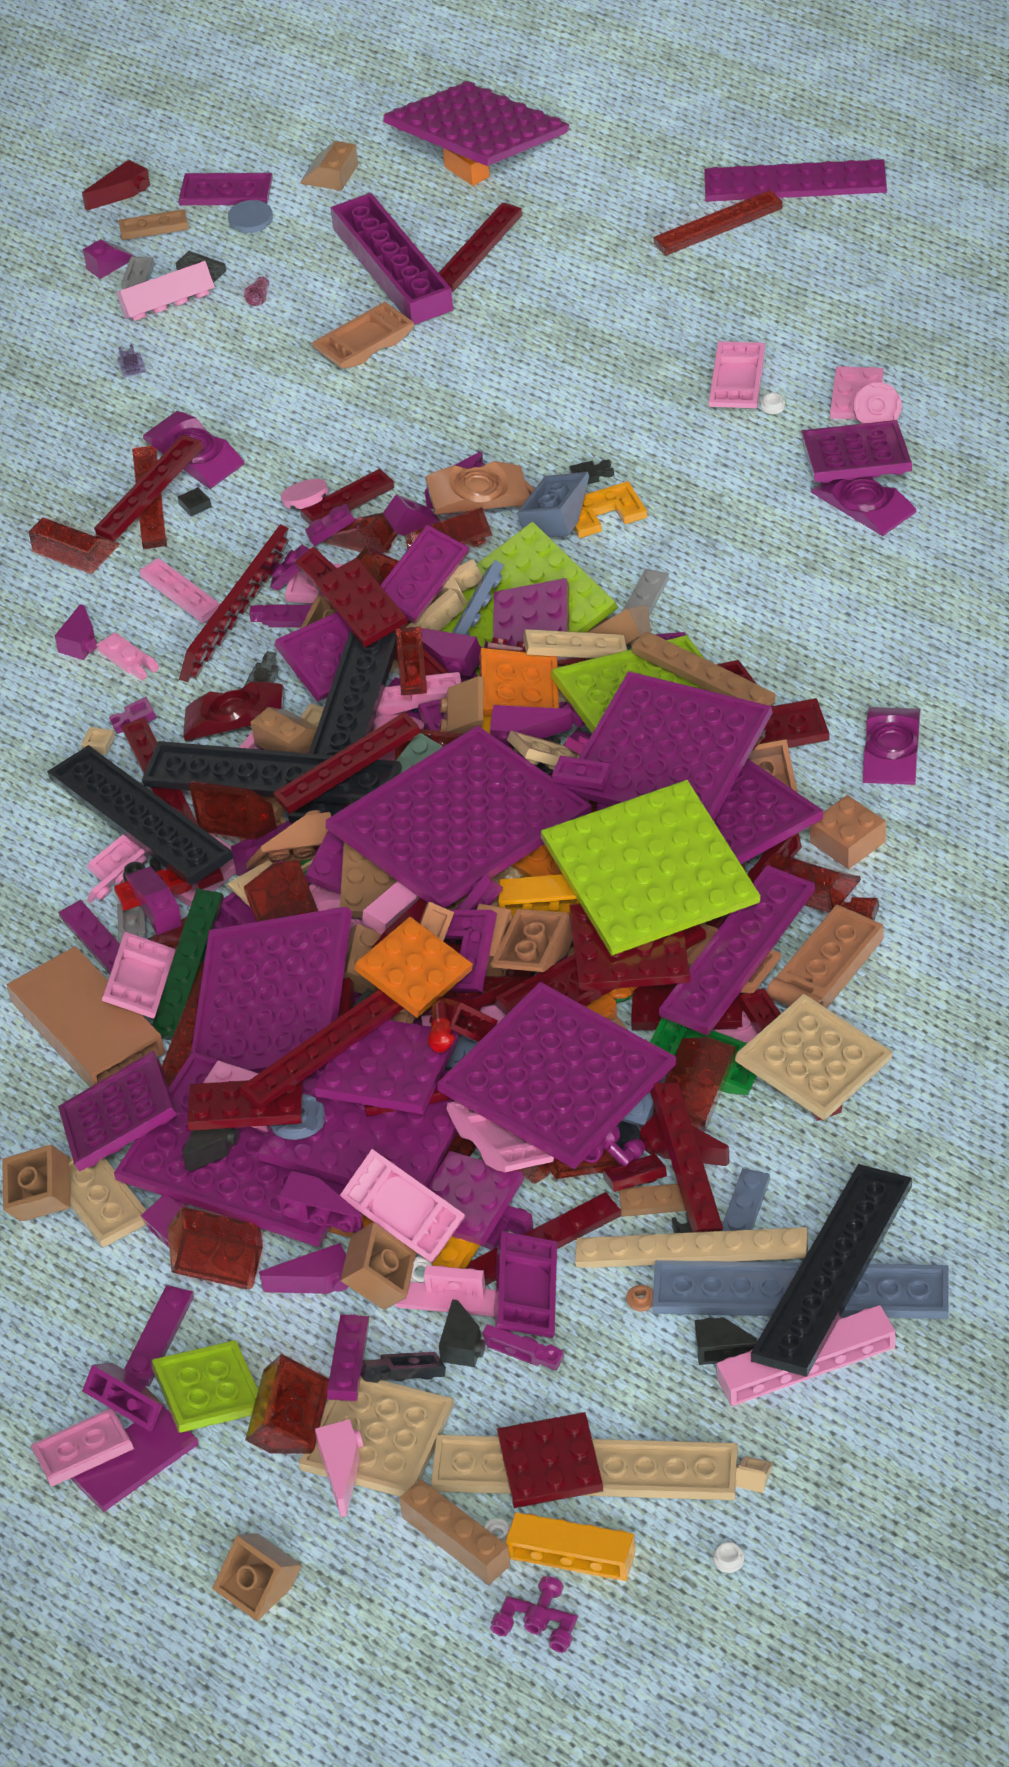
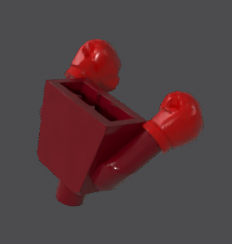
(459, 1018)

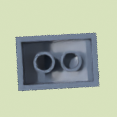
(555, 503)

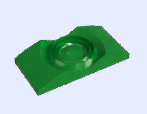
(669, 1036)

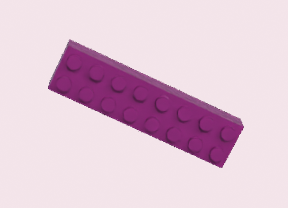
(392, 258)

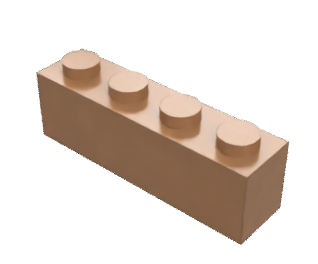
(454, 1531)

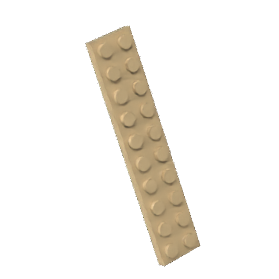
(625, 1467)

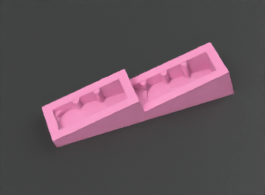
(437, 687)
(389, 907)

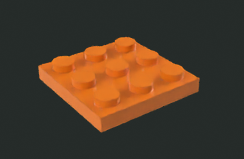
(517, 679)
(413, 967)

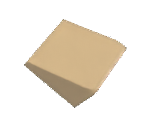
(753, 1473)

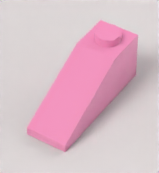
(341, 1459)

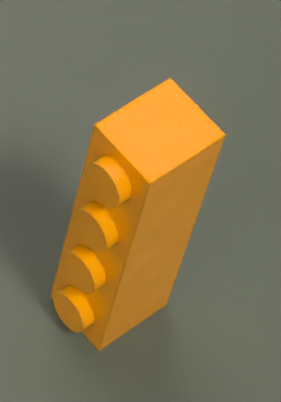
(537, 893)
(571, 1546)

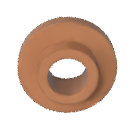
(640, 1303)

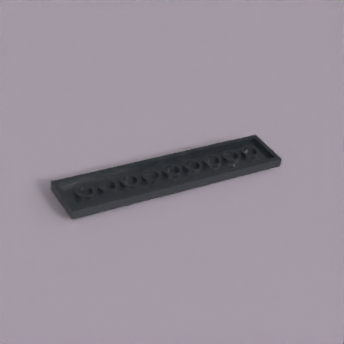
(351, 704)
(262, 771)
(140, 815)
(831, 1270)

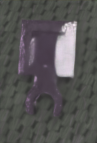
(130, 362)

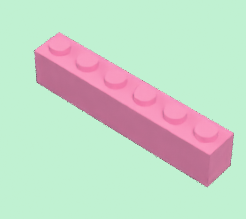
(850, 1341)

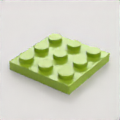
(206, 1385)

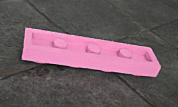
(179, 590)

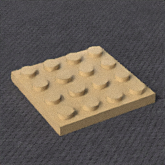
(813, 1056)
(396, 1434)

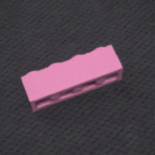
(164, 290)

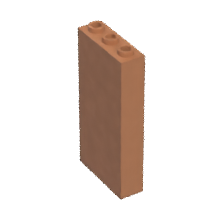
(68, 1011)

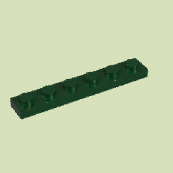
(187, 960)

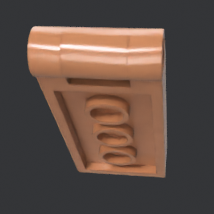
(828, 958)

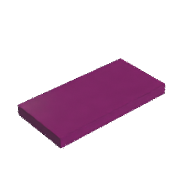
(224, 188)
(423, 571)
(127, 1472)

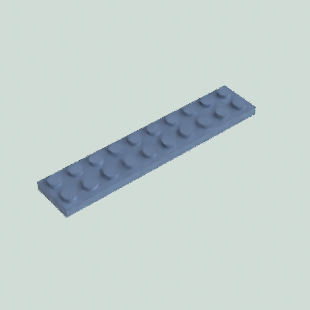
(759, 1287)

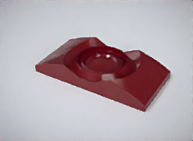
(230, 710)

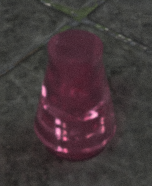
(256, 292)

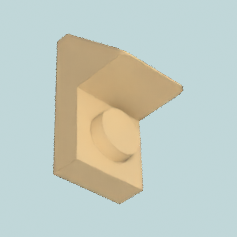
(463, 578)

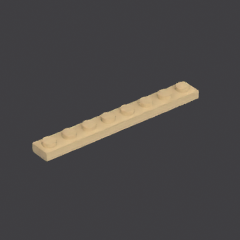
(696, 1246)

